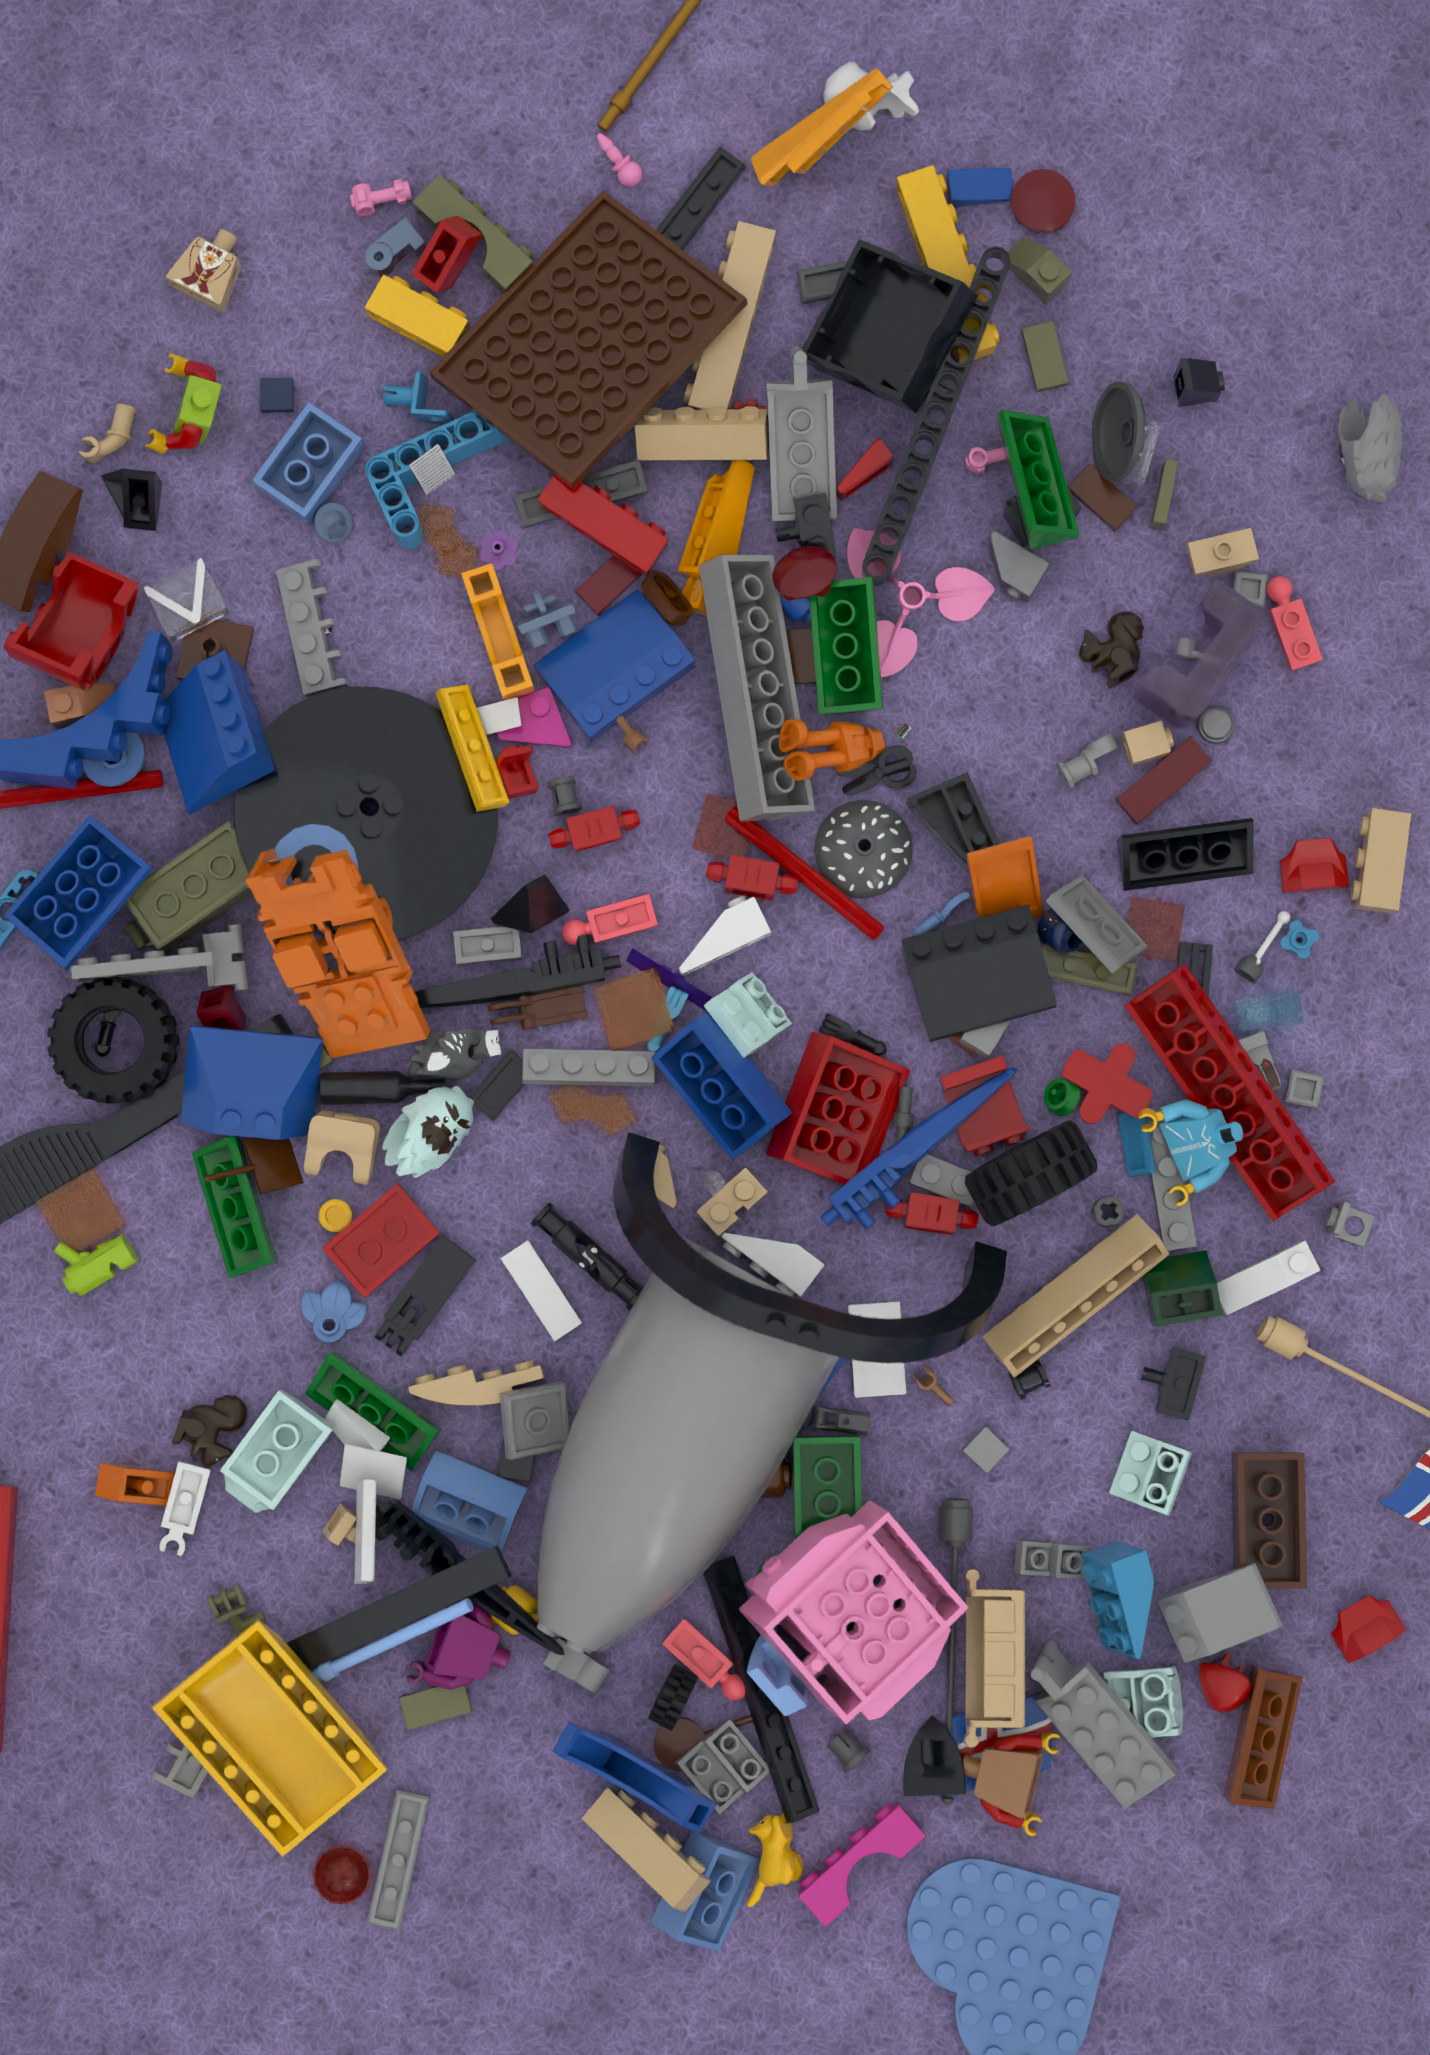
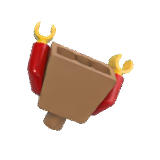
(1010, 1777)

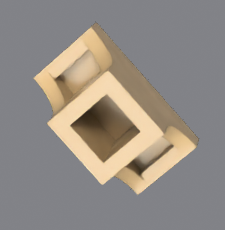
(1222, 553)

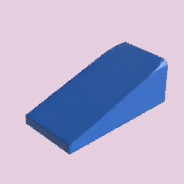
(979, 186)

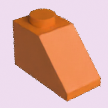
(133, 1484)

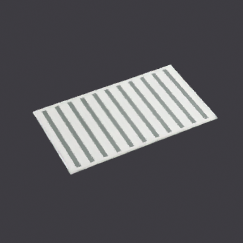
(432, 469)

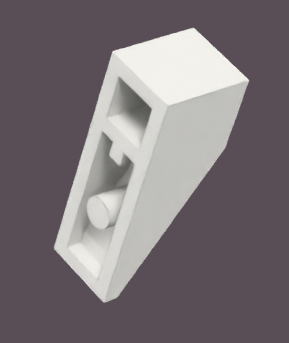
(733, 930)
(1267, 1277)

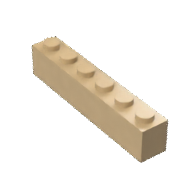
(722, 360)
(1075, 1295)

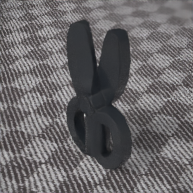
(872, 773)

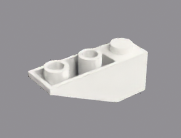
(784, 1261)

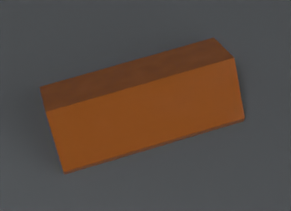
(1262, 1738)

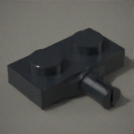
(811, 524)
(1177, 1382)

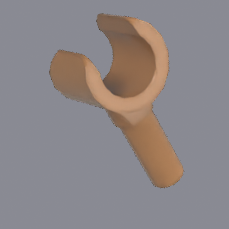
(632, 736)
(930, 1383)

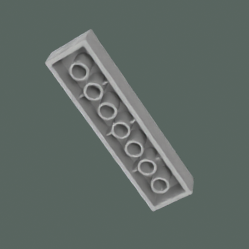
(754, 683)

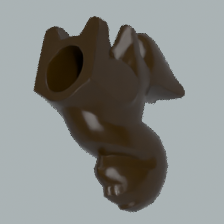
(1120, 653)
(203, 1423)

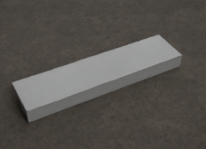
(398, 1859)

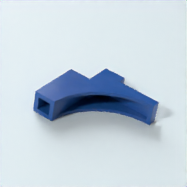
(635, 1774)

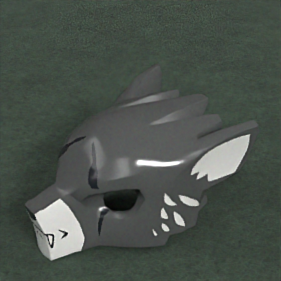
(446, 1053)

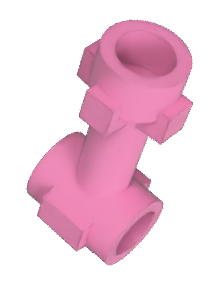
(364, 199)
(979, 458)

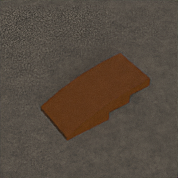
(34, 535)

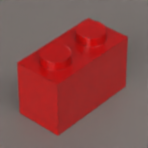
(446, 254)

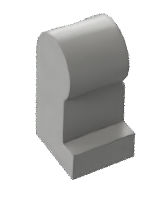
(579, 1667)

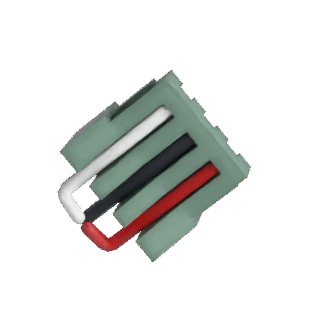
(902, 732)

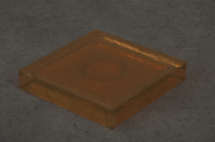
(634, 1009)
(81, 1212)

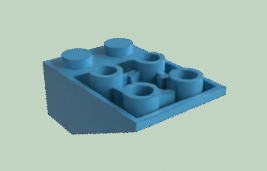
(1120, 1594)

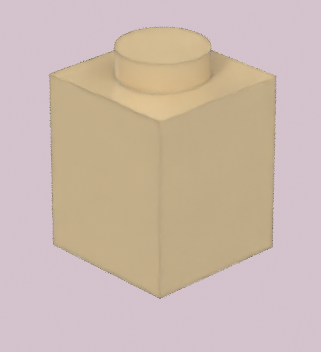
(1147, 743)

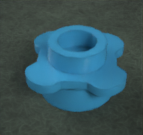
(1308, 938)

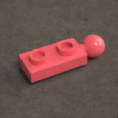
(1292, 625)
(613, 921)
(704, 1659)

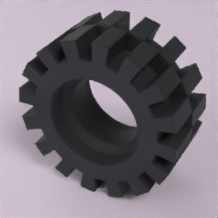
(673, 1697)

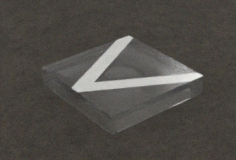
(186, 600)

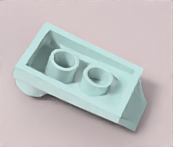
(274, 1452)

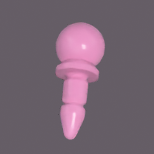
(628, 172)

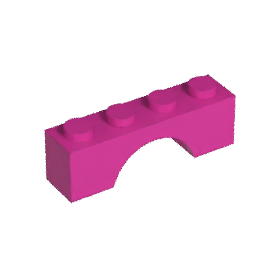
(891, 1834)

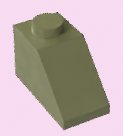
(1038, 269)

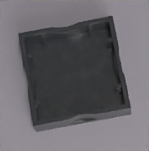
(888, 325)

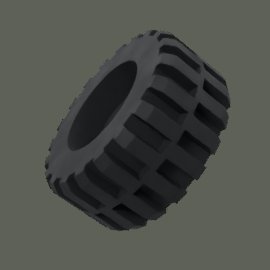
(69, 1031)
(1031, 1173)

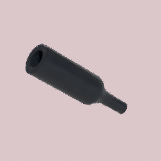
(371, 1087)

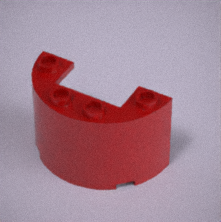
(78, 625)

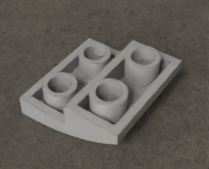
(723, 1765)

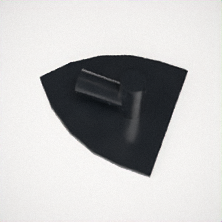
(933, 1763)

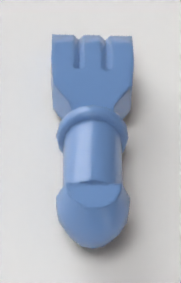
(938, 918)

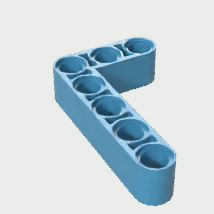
(401, 475)

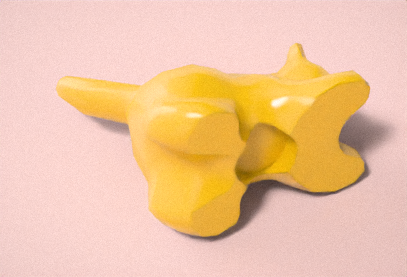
(777, 1861)

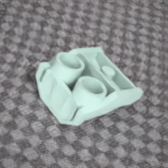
(1140, 1691)

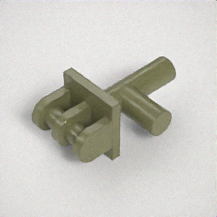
(233, 1610)

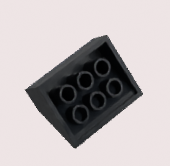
(978, 973)

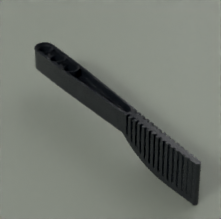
(57, 1154)

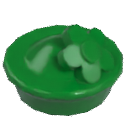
(1061, 1096)

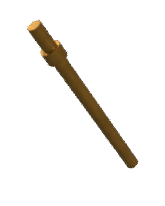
(621, 100)

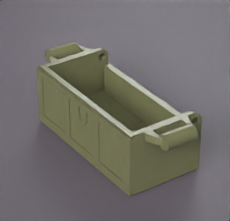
(189, 892)

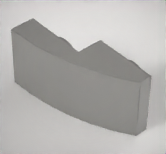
(1049, 1559)

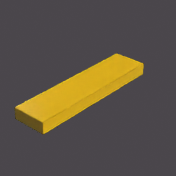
(472, 748)

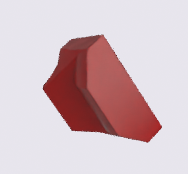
(1313, 867)
(1366, 1628)

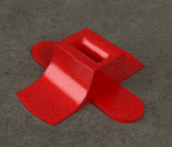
(1106, 1083)

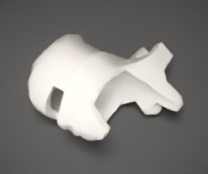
(896, 100)

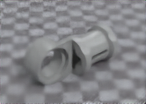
(1085, 764)

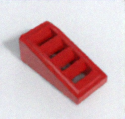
(870, 465)

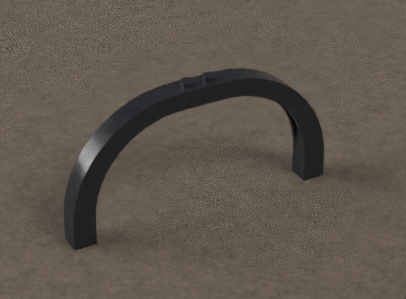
(783, 1315)

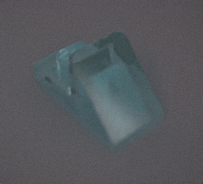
(1269, 1011)

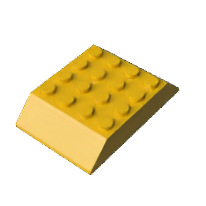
(271, 1736)

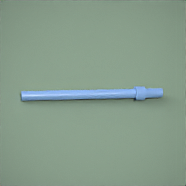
(332, 1668)

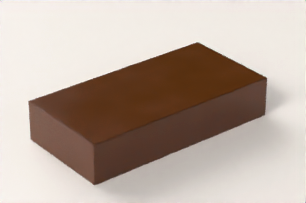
(1102, 497)

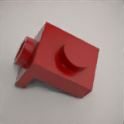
(516, 771)

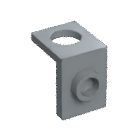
(1336, 1220)

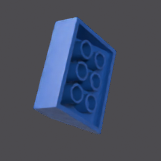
(615, 665)
(215, 733)
(78, 892)

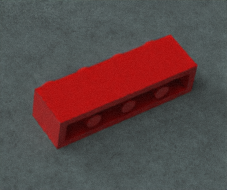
(605, 523)

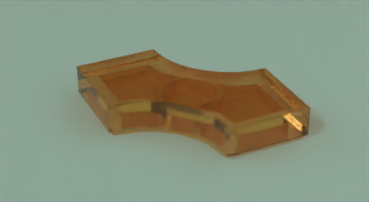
(453, 552)
(578, 1104)

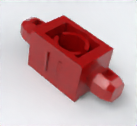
(594, 829)
(751, 878)
(933, 1214)

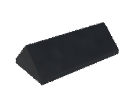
(1186, 854)

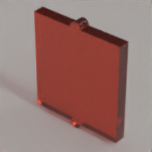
(717, 835)
(1158, 926)

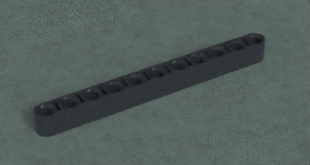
(932, 432)

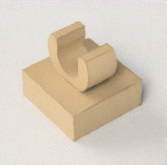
(341, 1525)

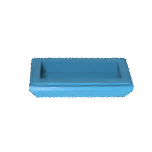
(1136, 1145)

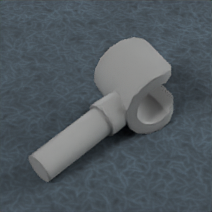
(1187, 649)

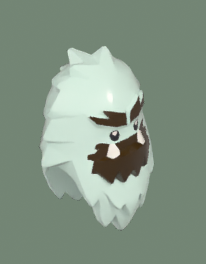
(428, 1131)

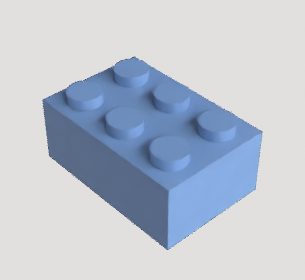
(308, 463)

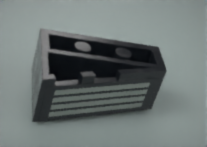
(955, 817)

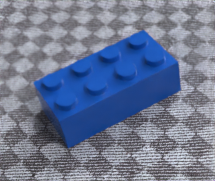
(721, 1086)

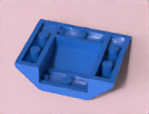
(250, 1082)

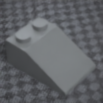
(1219, 1612)

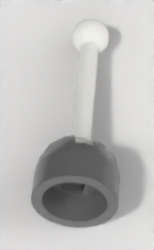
(1251, 966)

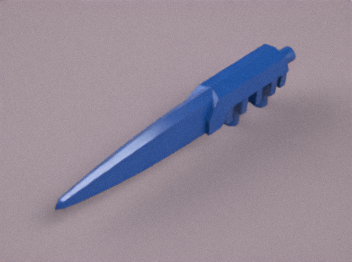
(883, 1172)

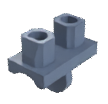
(560, 614)

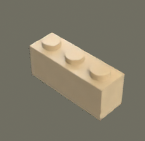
(1381, 860)

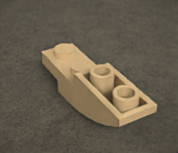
(463, 1388)

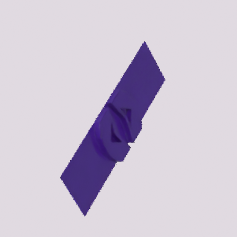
(668, 978)

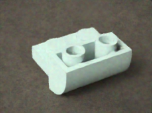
(748, 1015)
(1150, 1473)

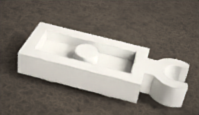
(184, 1503)

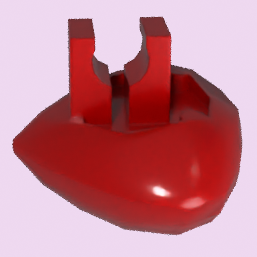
(1223, 1685)

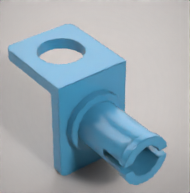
(416, 398)

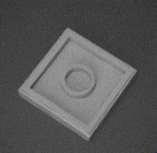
(534, 1420)

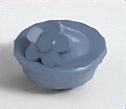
(333, 522)

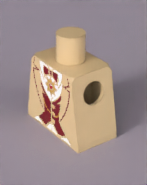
(207, 270)

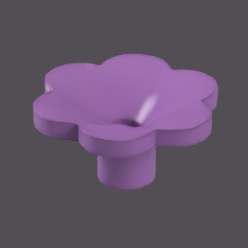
(499, 558)

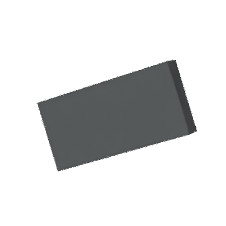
(819, 282)

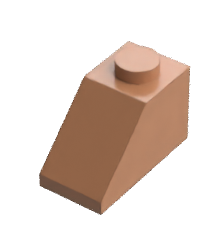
(71, 704)

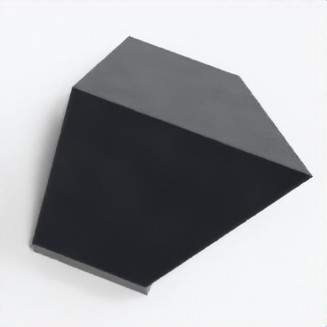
(136, 496)
(532, 907)

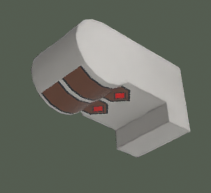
(1258, 1051)

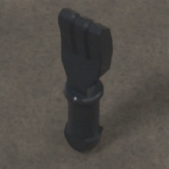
(841, 1030)
(106, 1032)

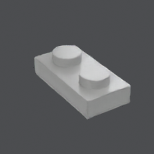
(487, 945)
(942, 1179)

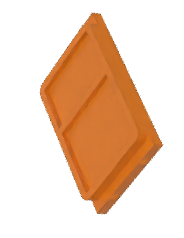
(1005, 878)

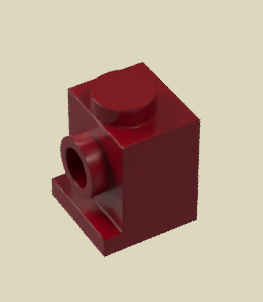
(220, 1009)

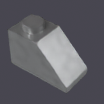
(1016, 568)

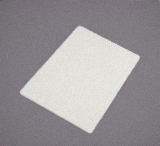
(878, 1378)

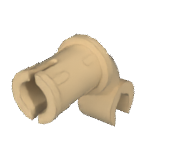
(116, 437)

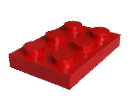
(381, 1240)

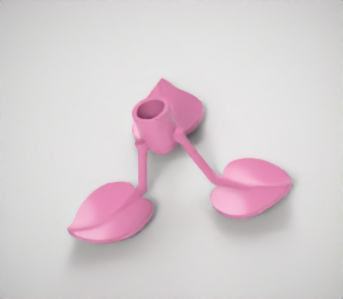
(959, 595)

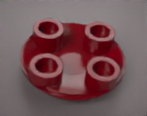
(1043, 200)
(804, 573)

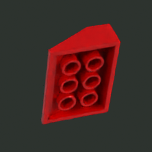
(839, 1109)

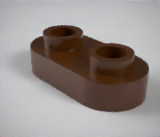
(667, 598)

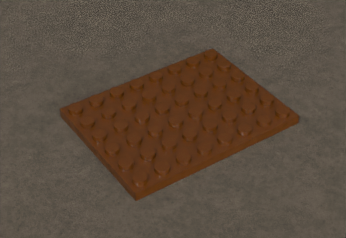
(588, 339)

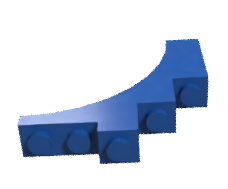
(101, 735)

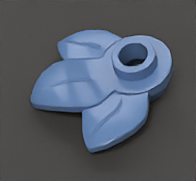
(335, 1307)

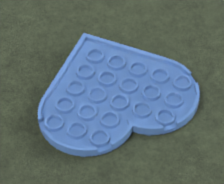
(1014, 1951)

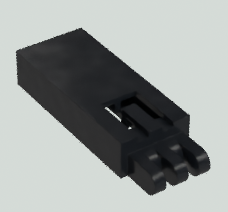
(432, 1286)

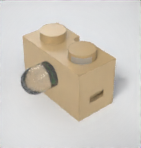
(728, 1198)

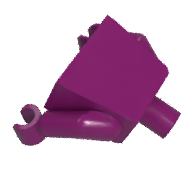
(462, 1651)

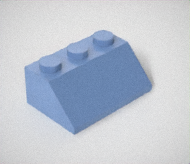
(468, 1502)
(714, 1910)

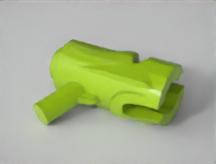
(95, 1268)

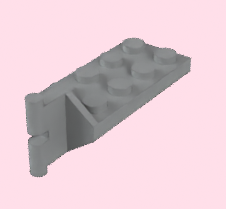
(800, 439)
(215, 960)
(1100, 1727)

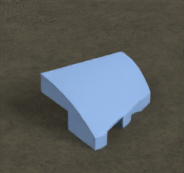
(776, 1678)

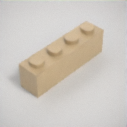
(703, 434)
(646, 1849)

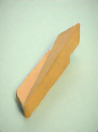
(817, 133)
(716, 526)

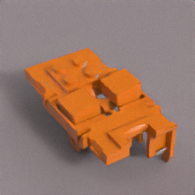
(369, 996)

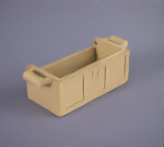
(993, 1659)

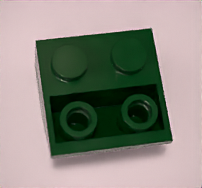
(1182, 1289)

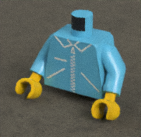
(1197, 1141)

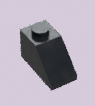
(1197, 382)

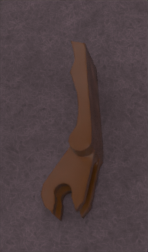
(544, 1008)

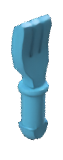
(675, 1001)

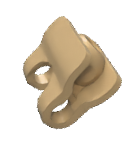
(343, 1132)

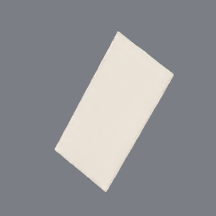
(500, 716)

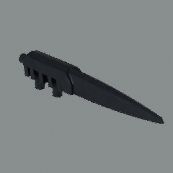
(546, 976)
(441, 1554)

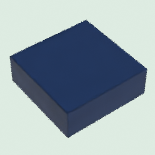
(276, 395)

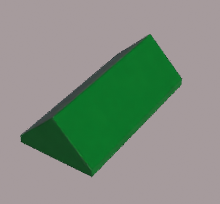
(1037, 478)
(846, 648)
(235, 1208)
(408, 1429)

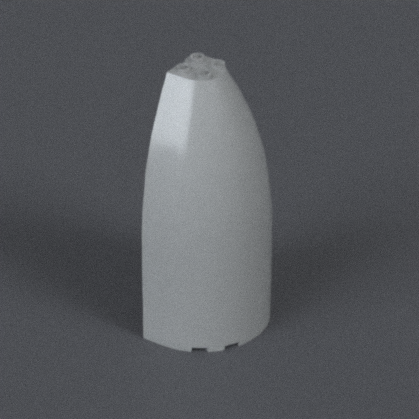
(665, 1461)

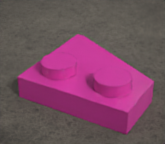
(539, 722)

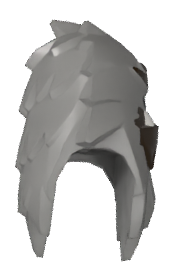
(1371, 450)

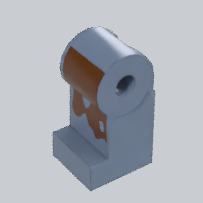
(393, 247)

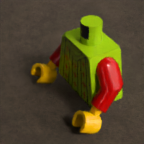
(195, 407)

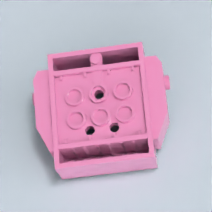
(827, 1583)

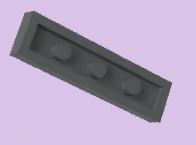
(618, 481)

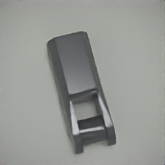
(846, 1420)

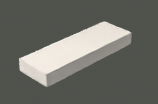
(541, 1290)
(365, 1531)

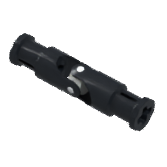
(594, 1260)

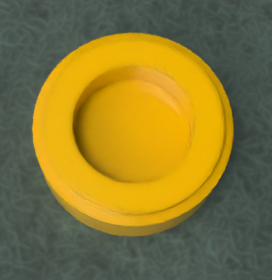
(335, 1215)

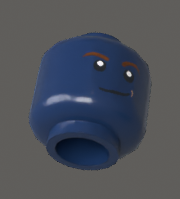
(1057, 933)

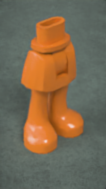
(848, 746)

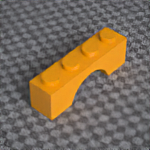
(498, 632)

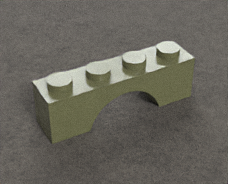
(503, 259)

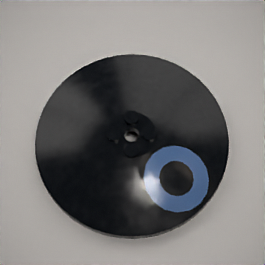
(383, 747)

